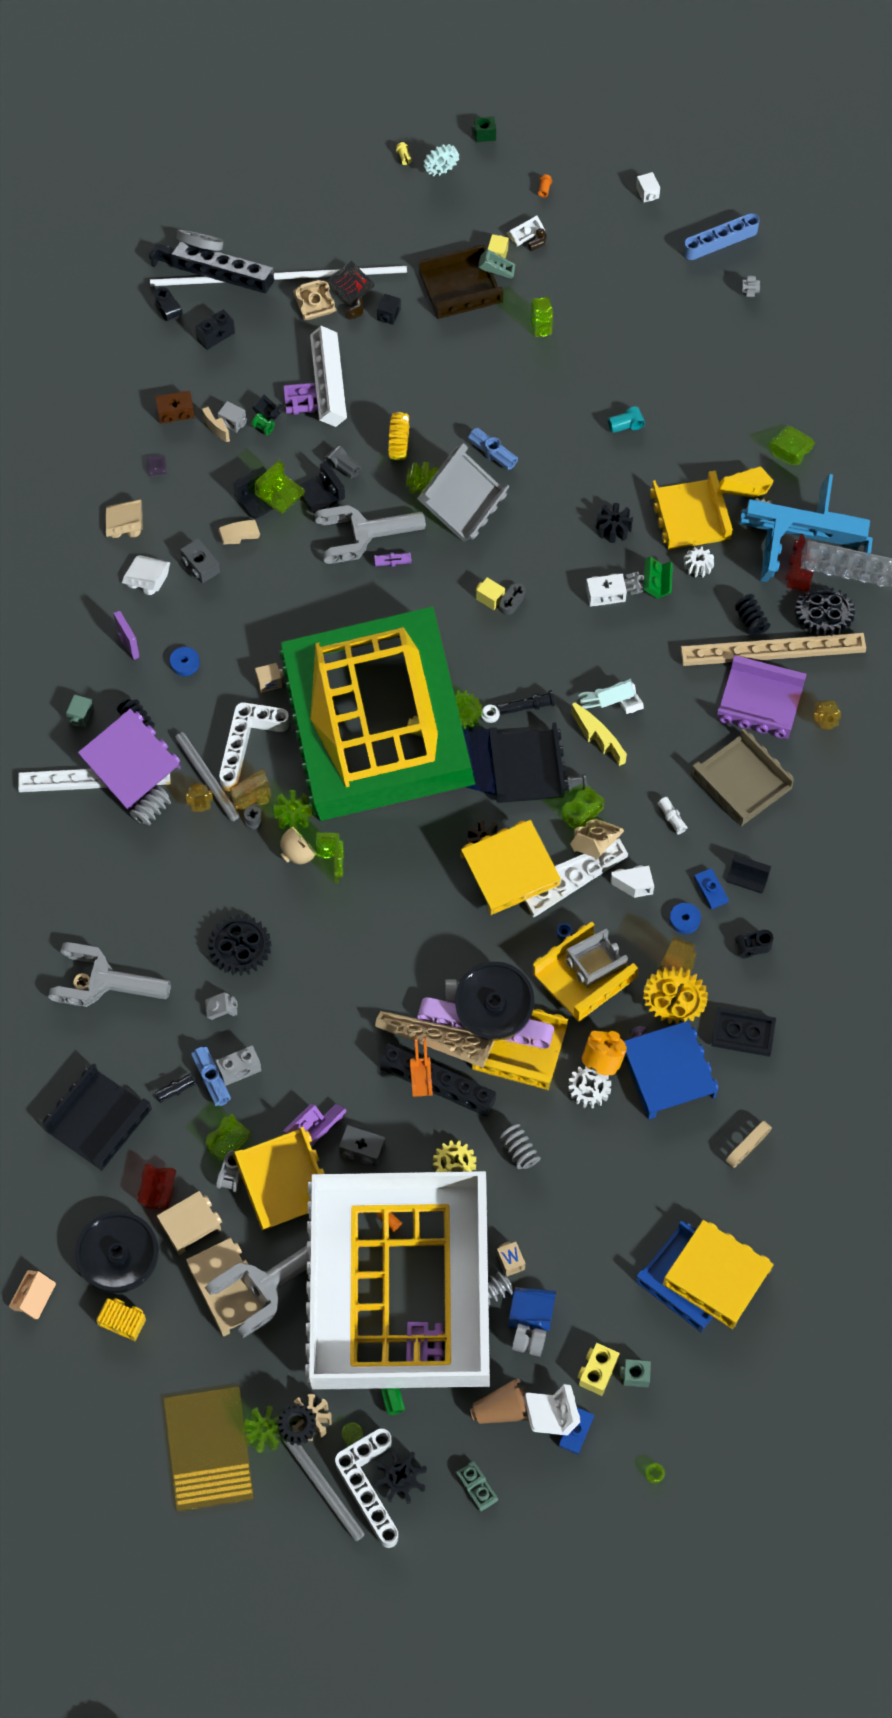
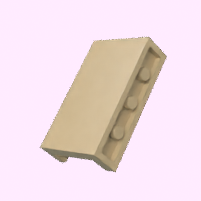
(235, 1302)

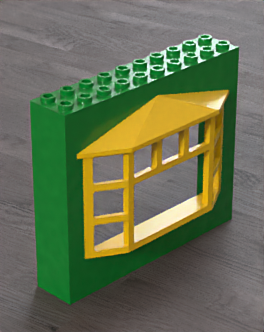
(331, 786)

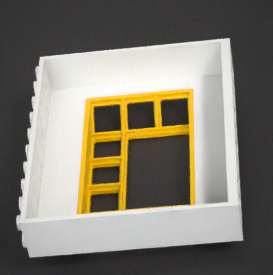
(335, 1277)

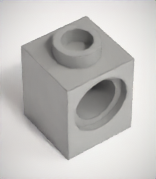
(233, 416)

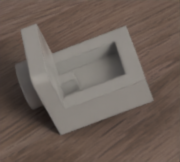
(221, 1005)

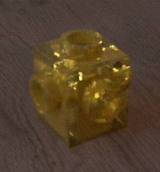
(827, 714)
(201, 803)

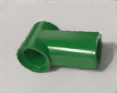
(392, 1400)

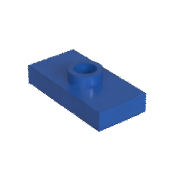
(711, 888)
(575, 1439)

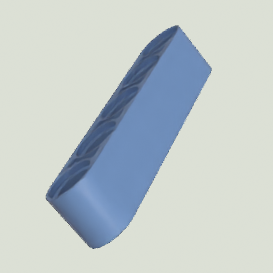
(721, 236)

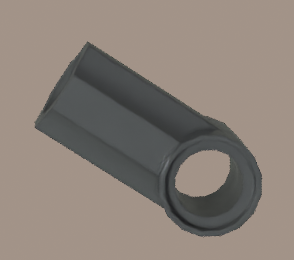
(339, 459)

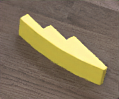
(595, 730)

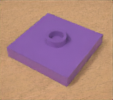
(126, 635)

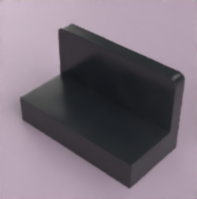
(748, 874)

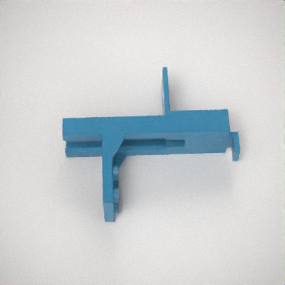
(819, 526)

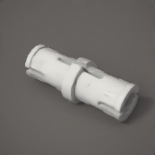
(672, 815)

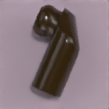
(539, 240)
(355, 311)

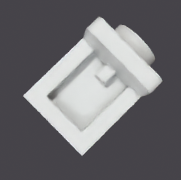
(631, 704)

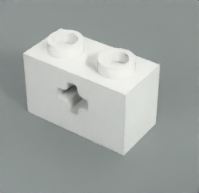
(606, 589)

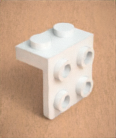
(552, 1412)

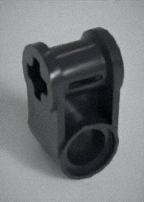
(167, 304)
(750, 943)

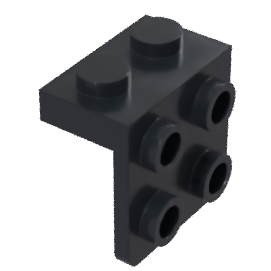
(245, 492)

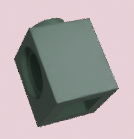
(79, 711)
(643, 1367)

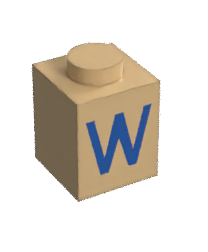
(269, 677)
(510, 1258)

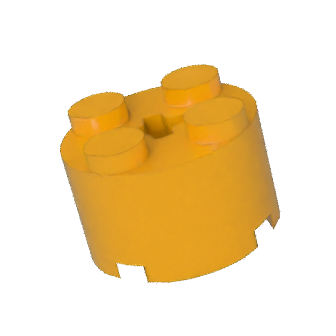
(604, 1052)

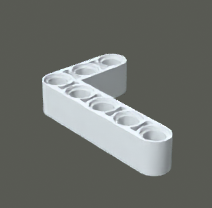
(240, 739)
(365, 1487)

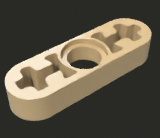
(749, 1144)

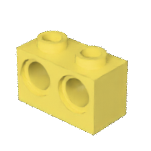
(602, 1370)

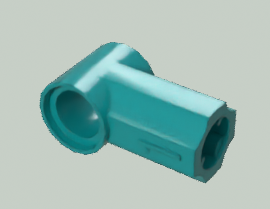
(630, 419)

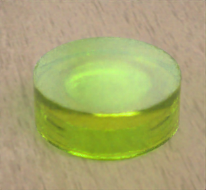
(352, 1433)

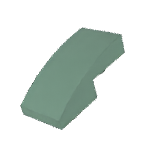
(477, 1486)

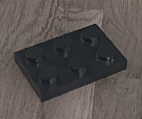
(743, 1032)

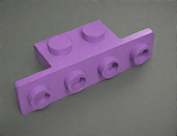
(315, 1122)

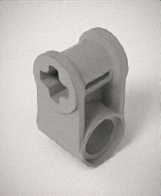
(229, 1175)

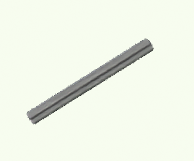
(207, 776)
(326, 1491)

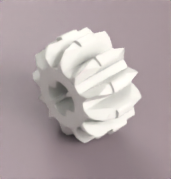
(698, 562)

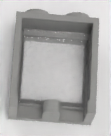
(595, 958)

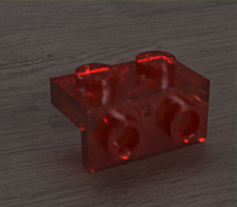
(156, 1187)

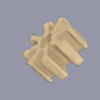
(319, 1416)

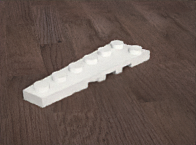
(576, 874)

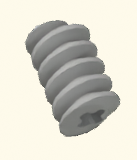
(150, 805)
(517, 1148)
(498, 1286)

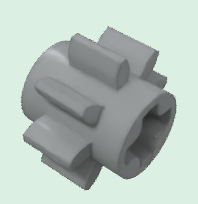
(750, 286)
(634, 583)

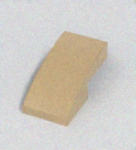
(216, 426)
(237, 531)

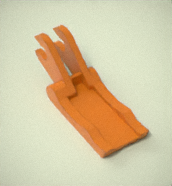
(421, 1072)

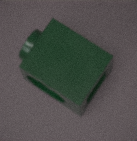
(484, 129)

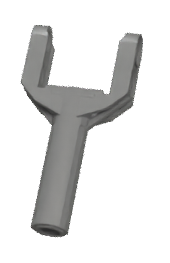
(364, 530)
(105, 979)
(262, 1285)

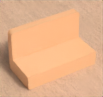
(32, 1294)

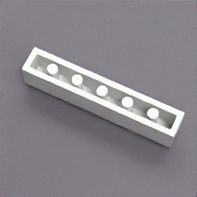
(328, 376)

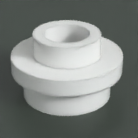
(490, 709)

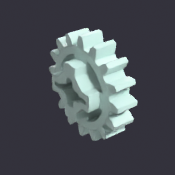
(441, 160)

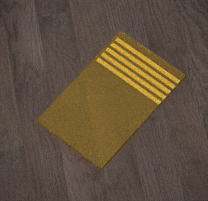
(208, 1449)

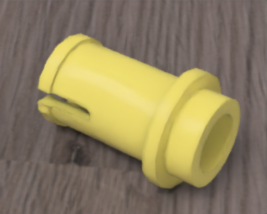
(402, 150)

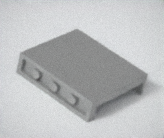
(462, 494)

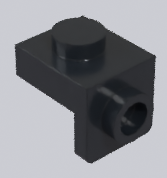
(161, 253)
(267, 408)

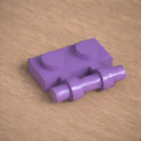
(299, 394)
(421, 1328)

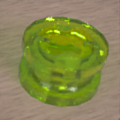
(650, 1478)

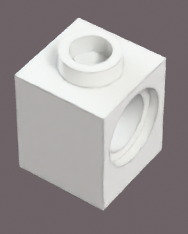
(648, 187)

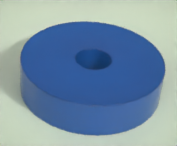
(182, 654)
(685, 910)

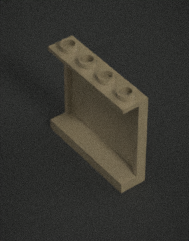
(743, 778)

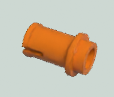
(545, 182)
(394, 1222)

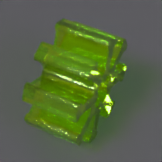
(420, 477)
(284, 809)
(257, 1426)

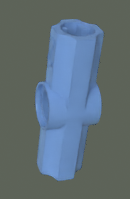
(492, 448)
(216, 1085)

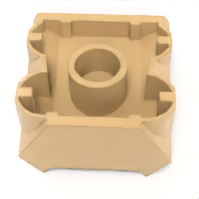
(314, 299)
(124, 518)
(595, 837)

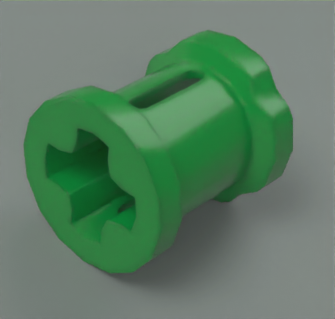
(263, 424)

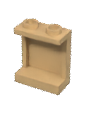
(189, 1221)

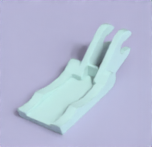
(608, 696)

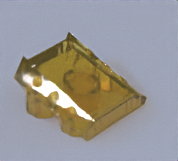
(251, 790)

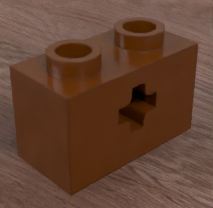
(174, 407)

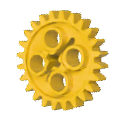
(690, 1003)

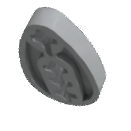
(200, 240)

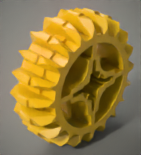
(398, 436)

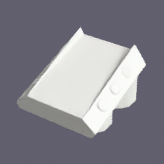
(147, 574)

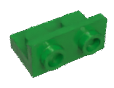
(658, 578)

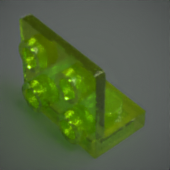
(277, 488)
(329, 846)

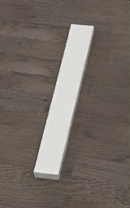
(64, 780)

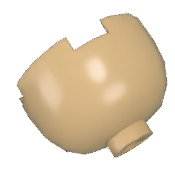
(296, 848)

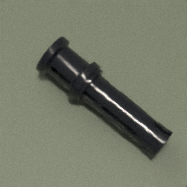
(535, 701)

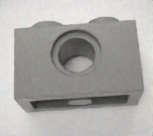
(238, 1065)

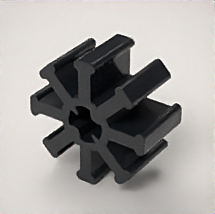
(614, 522)

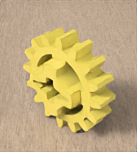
(458, 1155)

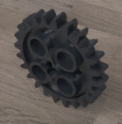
(825, 611)
(248, 931)

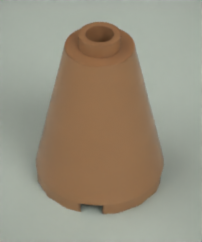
(501, 1405)

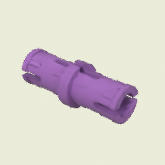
(405, 559)

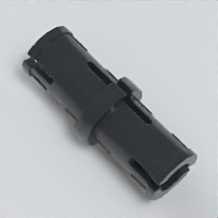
(175, 1088)

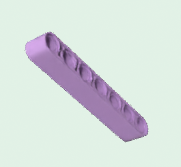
(534, 1034)

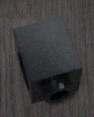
(388, 309)

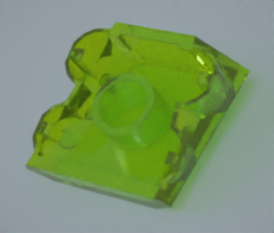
(791, 445)

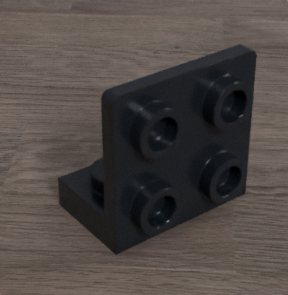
(323, 489)

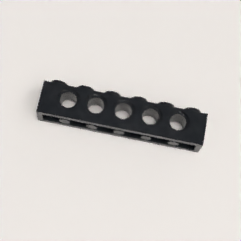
(223, 267)
(444, 1082)

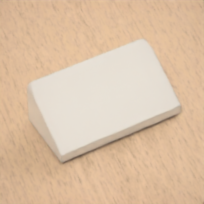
(525, 231)

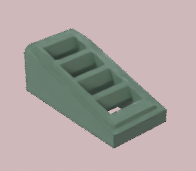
(491, 262)

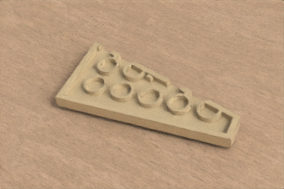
(441, 1037)

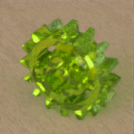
(472, 708)

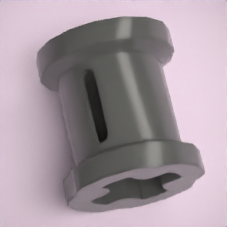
(576, 783)
(250, 812)

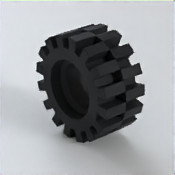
(287, 1415)

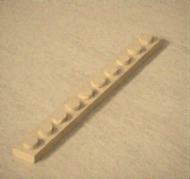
(774, 649)

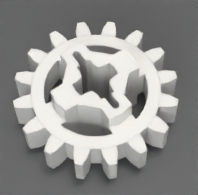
(587, 1094)

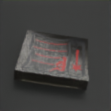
(350, 283)

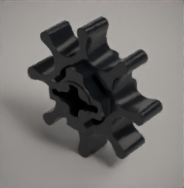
(398, 1468)

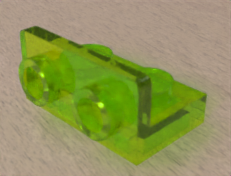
(227, 1137)

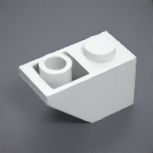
(634, 881)

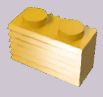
(121, 1319)

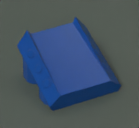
(532, 1308)

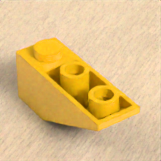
(747, 483)

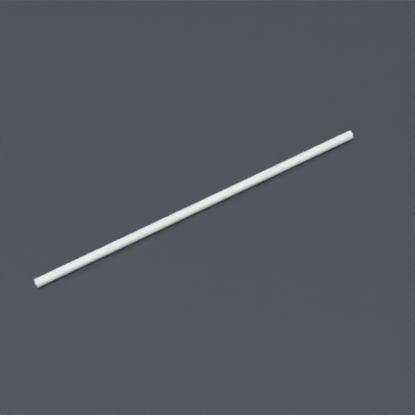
(277, 276)

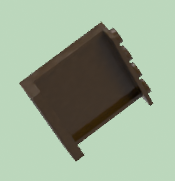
(457, 282)

